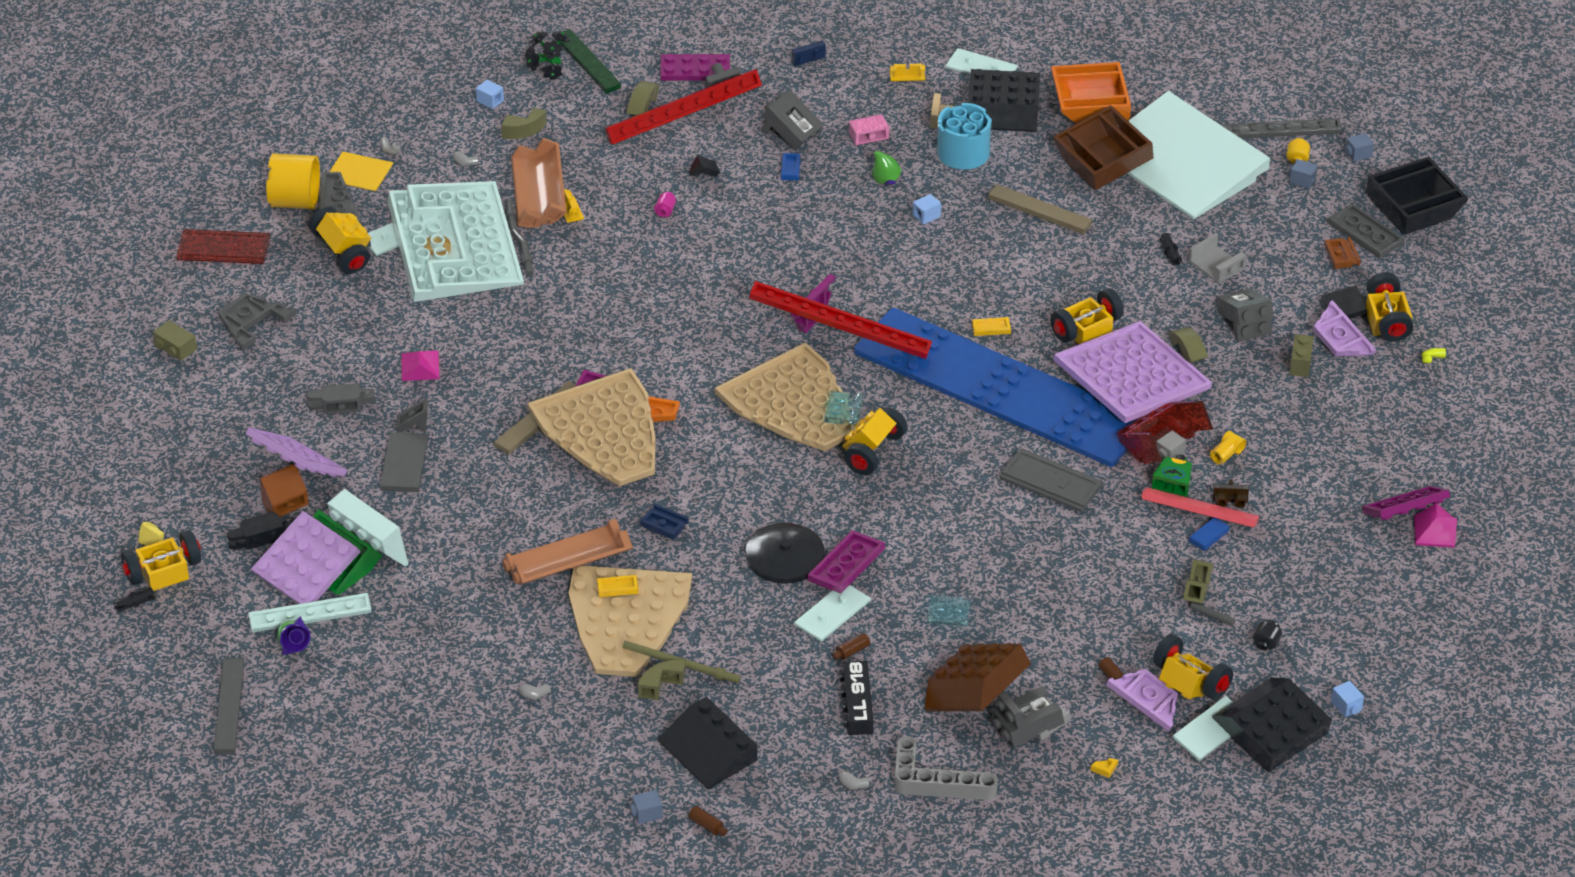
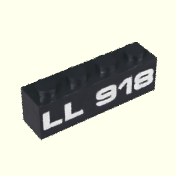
(857, 697)

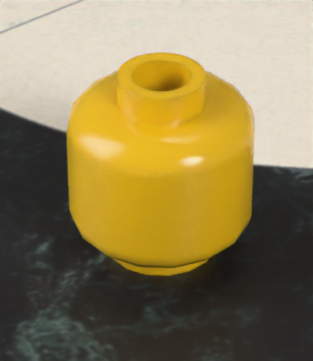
(1298, 149)

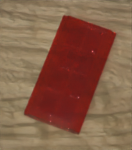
(223, 246)

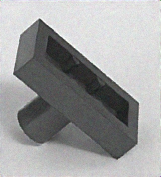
(720, 75)

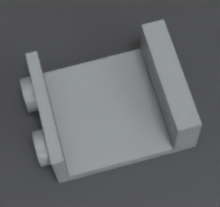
(1214, 260)

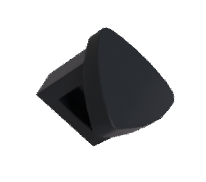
(704, 165)

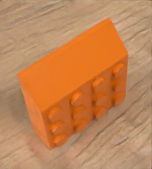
(1090, 88)

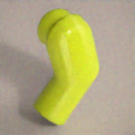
(1433, 353)

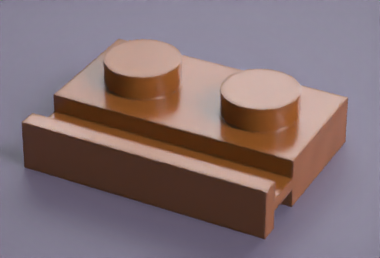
(1342, 253)

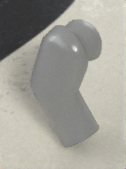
(387, 148)
(464, 160)
(534, 693)
(852, 782)

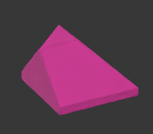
(420, 365)
(1435, 527)

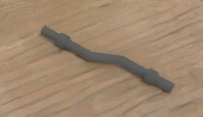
(511, 216)

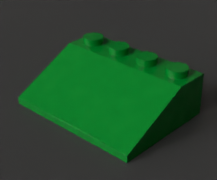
(360, 565)

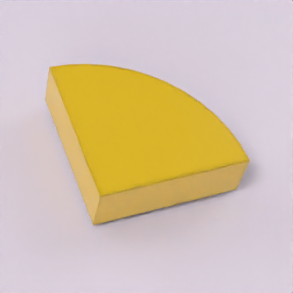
(1105, 767)

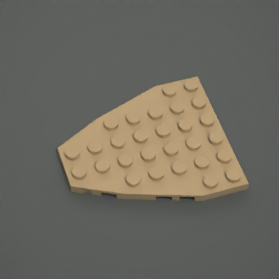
(789, 397)
(603, 426)
(635, 618)

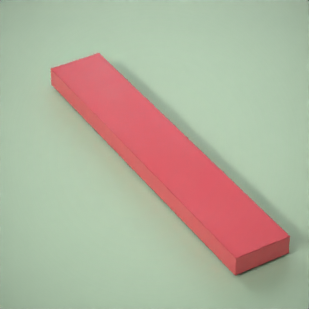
(1200, 507)

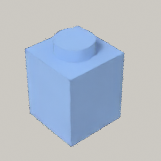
(489, 94)
(927, 209)
(1347, 699)

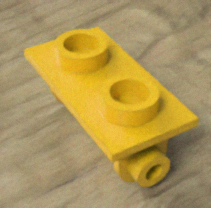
(915, 72)
(573, 211)

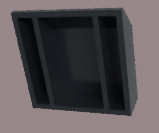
(1008, 97)
(1415, 195)
(1274, 722)

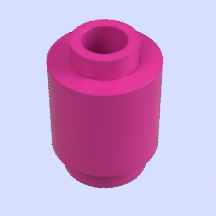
(665, 204)

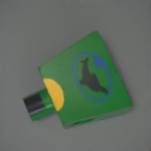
(1173, 476)

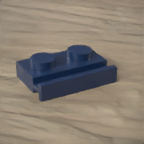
(664, 521)

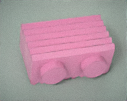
(868, 129)

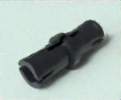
(1170, 249)
(134, 599)

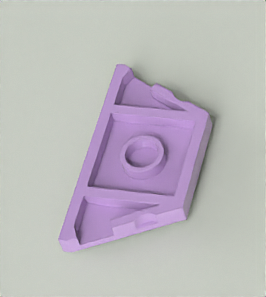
(1341, 334)
(1147, 695)

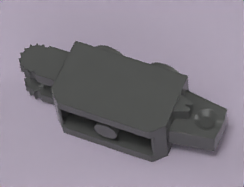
(340, 398)

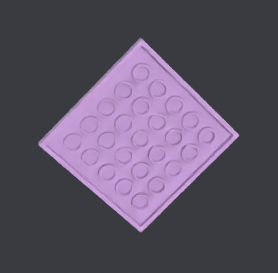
(1132, 371)

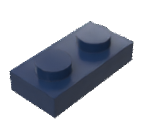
(808, 53)

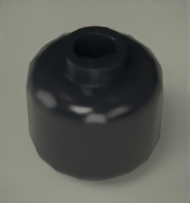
(1267, 635)

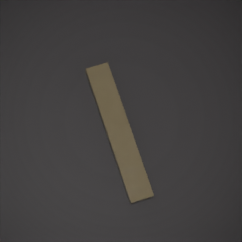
(1040, 209)
(523, 429)

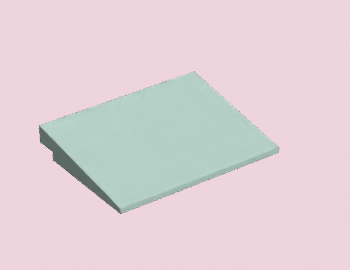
(1193, 156)
(478, 232)

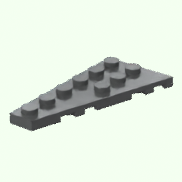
(335, 195)

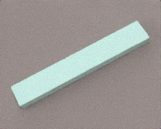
(310, 611)

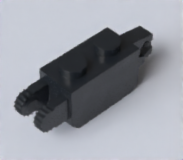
(258, 531)

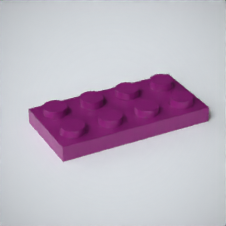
(691, 66)
(1404, 502)
(846, 561)

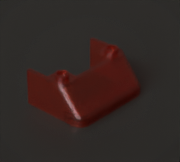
(1181, 417)

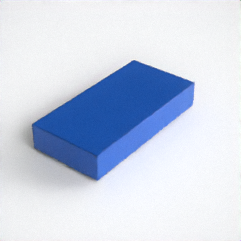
(790, 166)
(1209, 534)

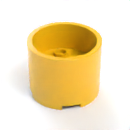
(293, 181)

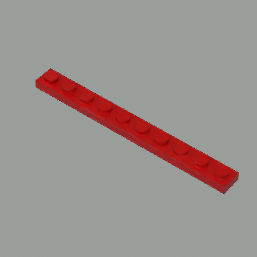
(683, 106)
(840, 319)

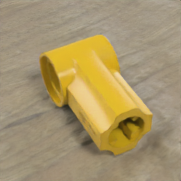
(1229, 445)

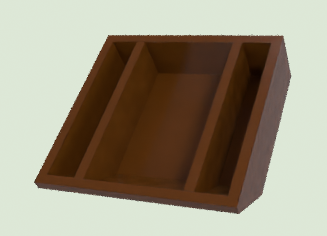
(1103, 147)
(975, 677)

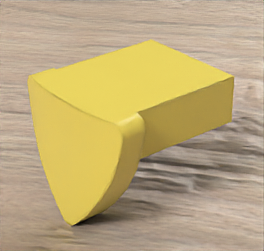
(150, 534)

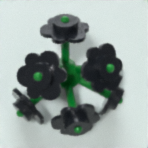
(550, 53)

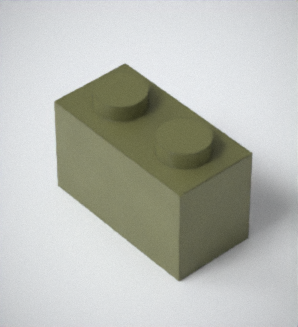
(174, 340)
(1301, 355)

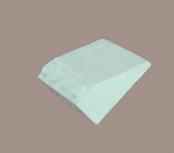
(368, 525)

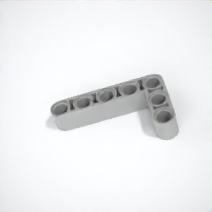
(938, 781)

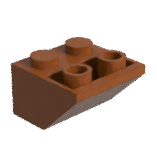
(283, 491)

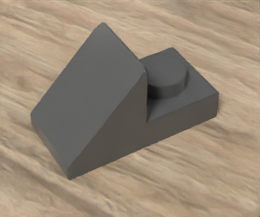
(414, 415)

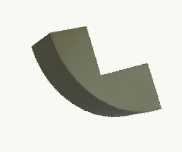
(641, 97)
(519, 127)
(1190, 344)
(1199, 581)
(664, 672)

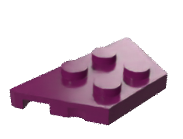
(819, 294)

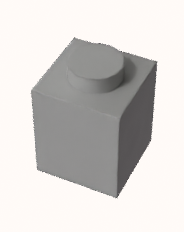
(1171, 445)

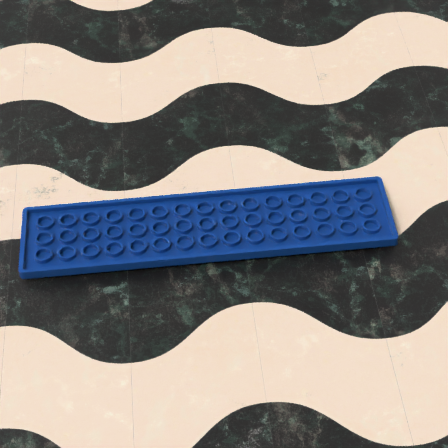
(1002, 388)

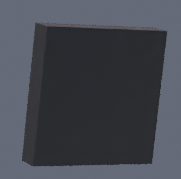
(1347, 300)

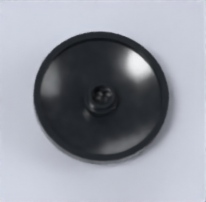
(784, 552)

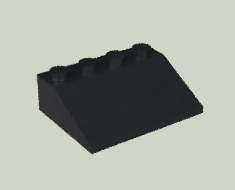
(709, 743)

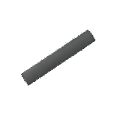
(1212, 613)

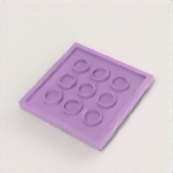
(295, 451)
(305, 559)

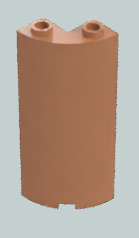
(538, 184)
(567, 553)

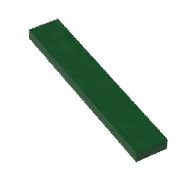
(590, 63)

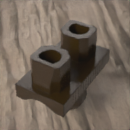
(1230, 493)

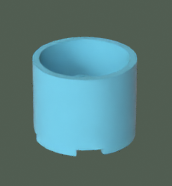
(964, 136)

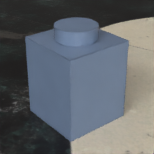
(1359, 147)
(1303, 173)
(646, 807)

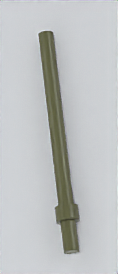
(718, 673)

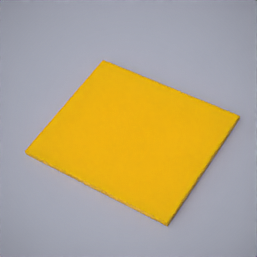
(361, 170)

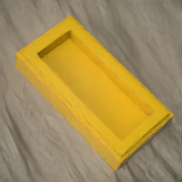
(991, 326)
(617, 586)

